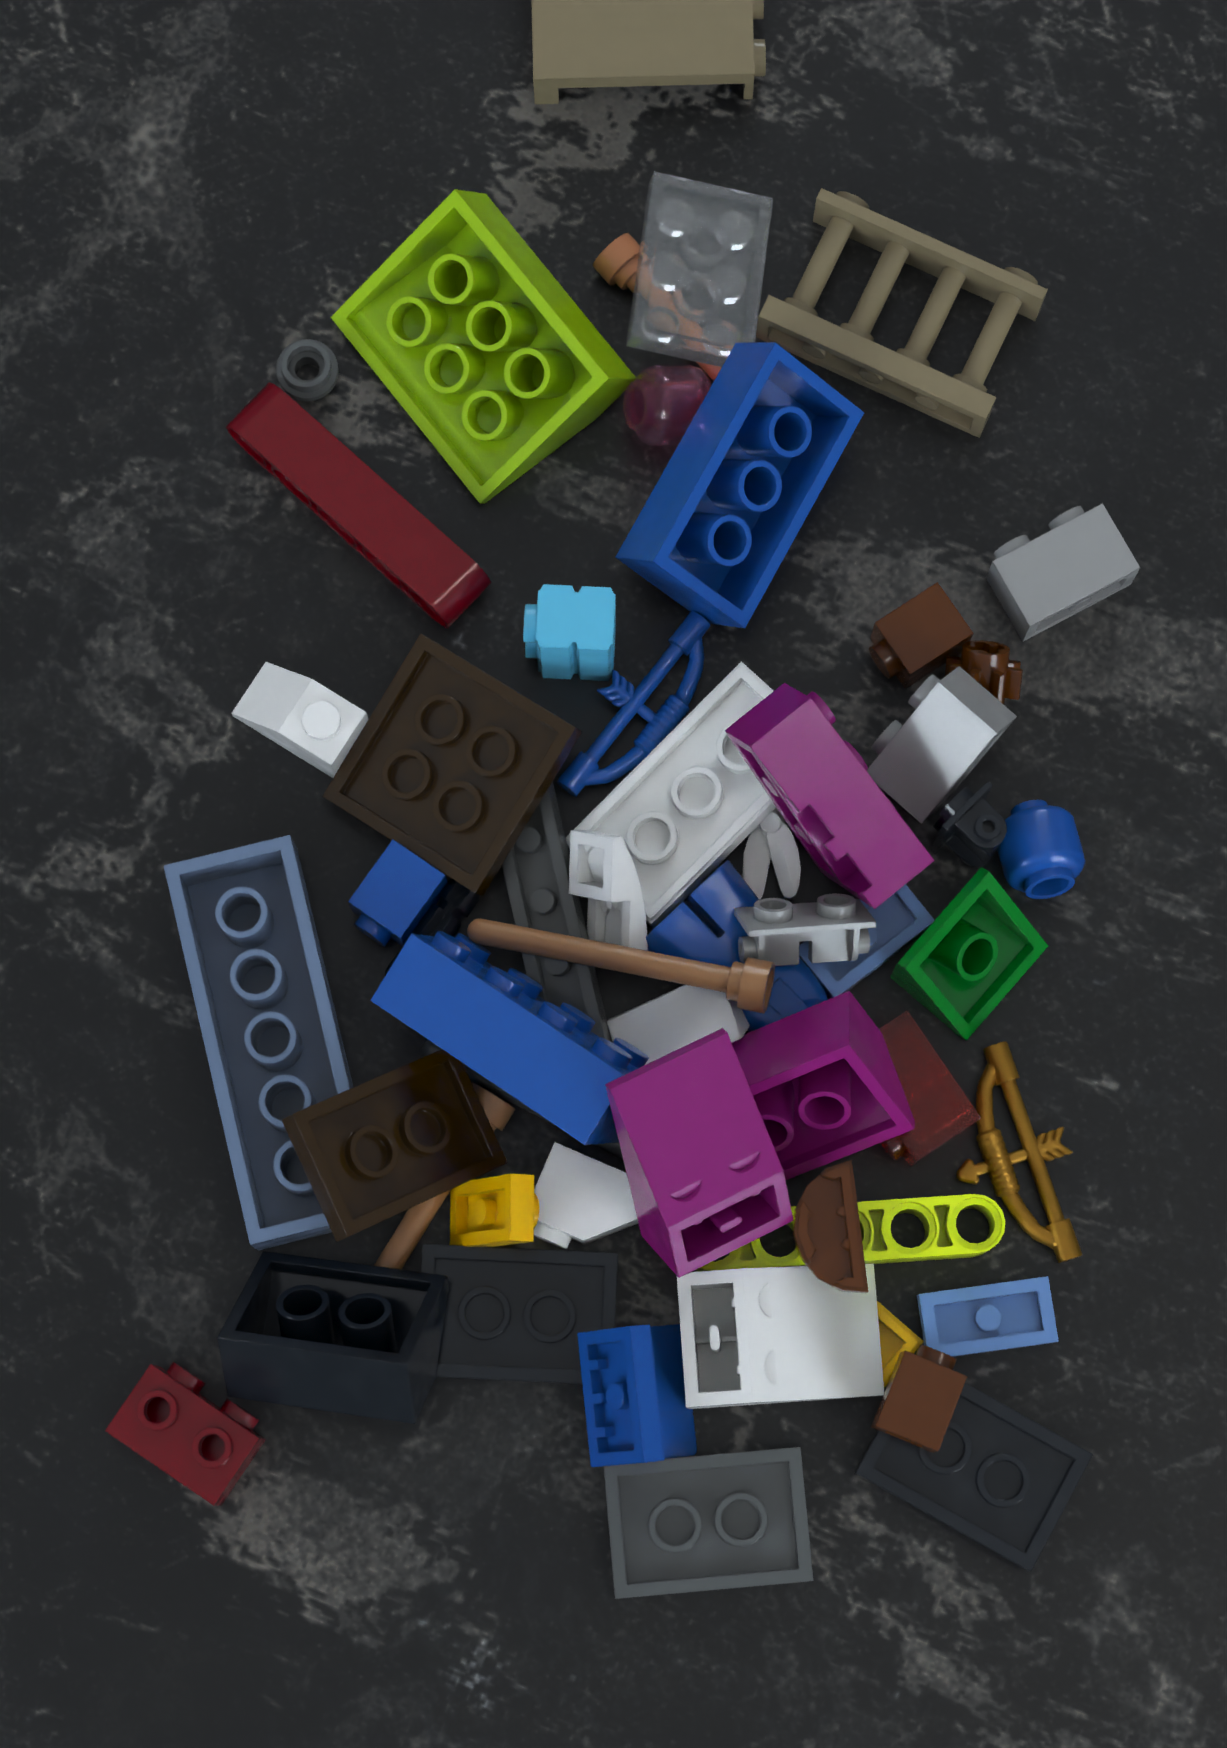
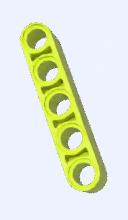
(879, 1246)

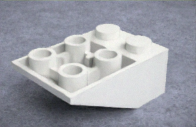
(776, 1338)

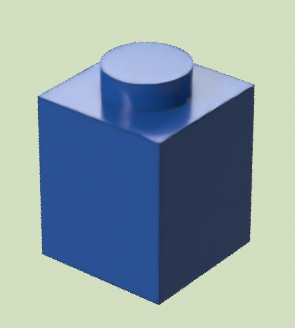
(395, 895)

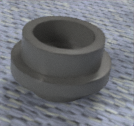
(302, 353)

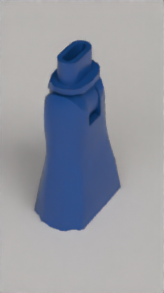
(709, 932)

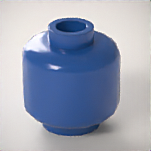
(1041, 850)

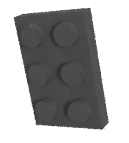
(708, 1523)

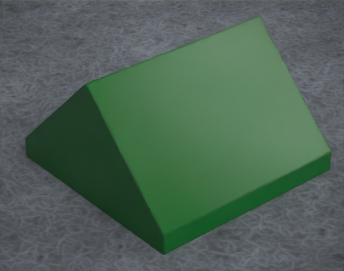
(970, 955)

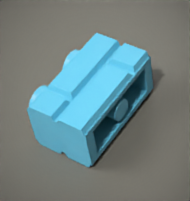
(572, 632)

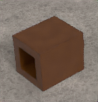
(918, 636)
(920, 1398)

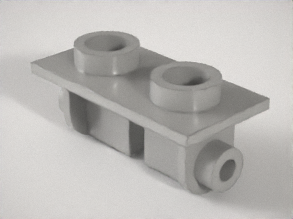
(832, 925)

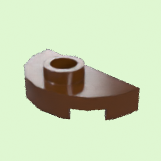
(830, 1230)

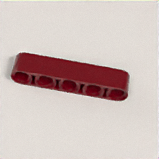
(358, 505)

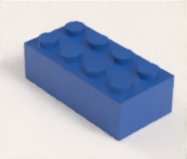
(740, 484)
(508, 1032)

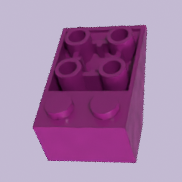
(697, 1154)

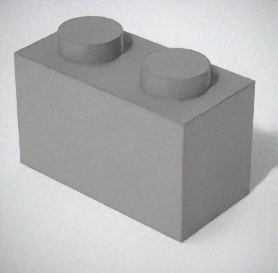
(1061, 570)
(938, 743)

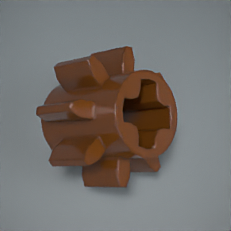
(990, 667)

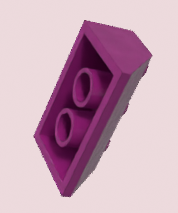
(824, 1084)

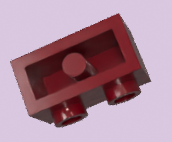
(186, 1432)

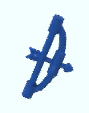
(685, 640)

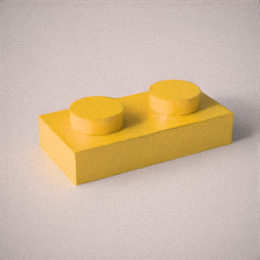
(494, 1211)

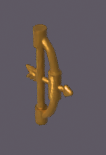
(998, 1162)

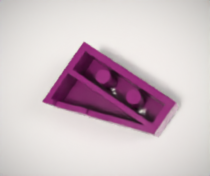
(828, 795)

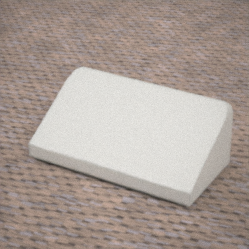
(678, 1020)

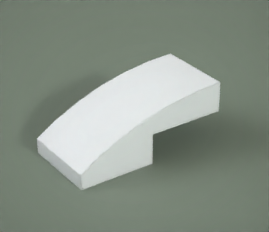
(607, 876)

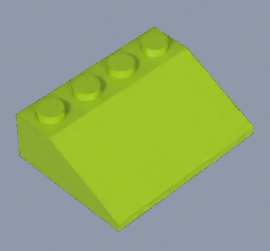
(481, 344)

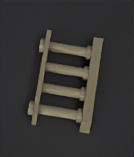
(907, 372)

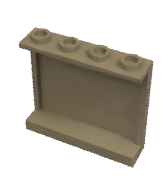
(644, 44)

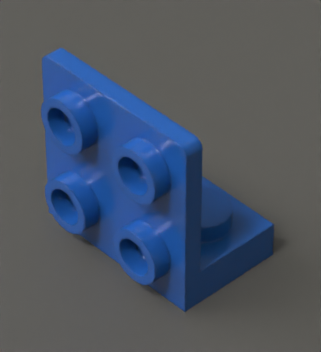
(635, 1395)

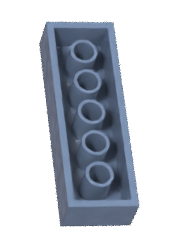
(261, 1020)

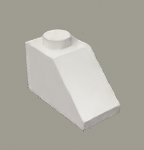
(301, 717)
(581, 1199)

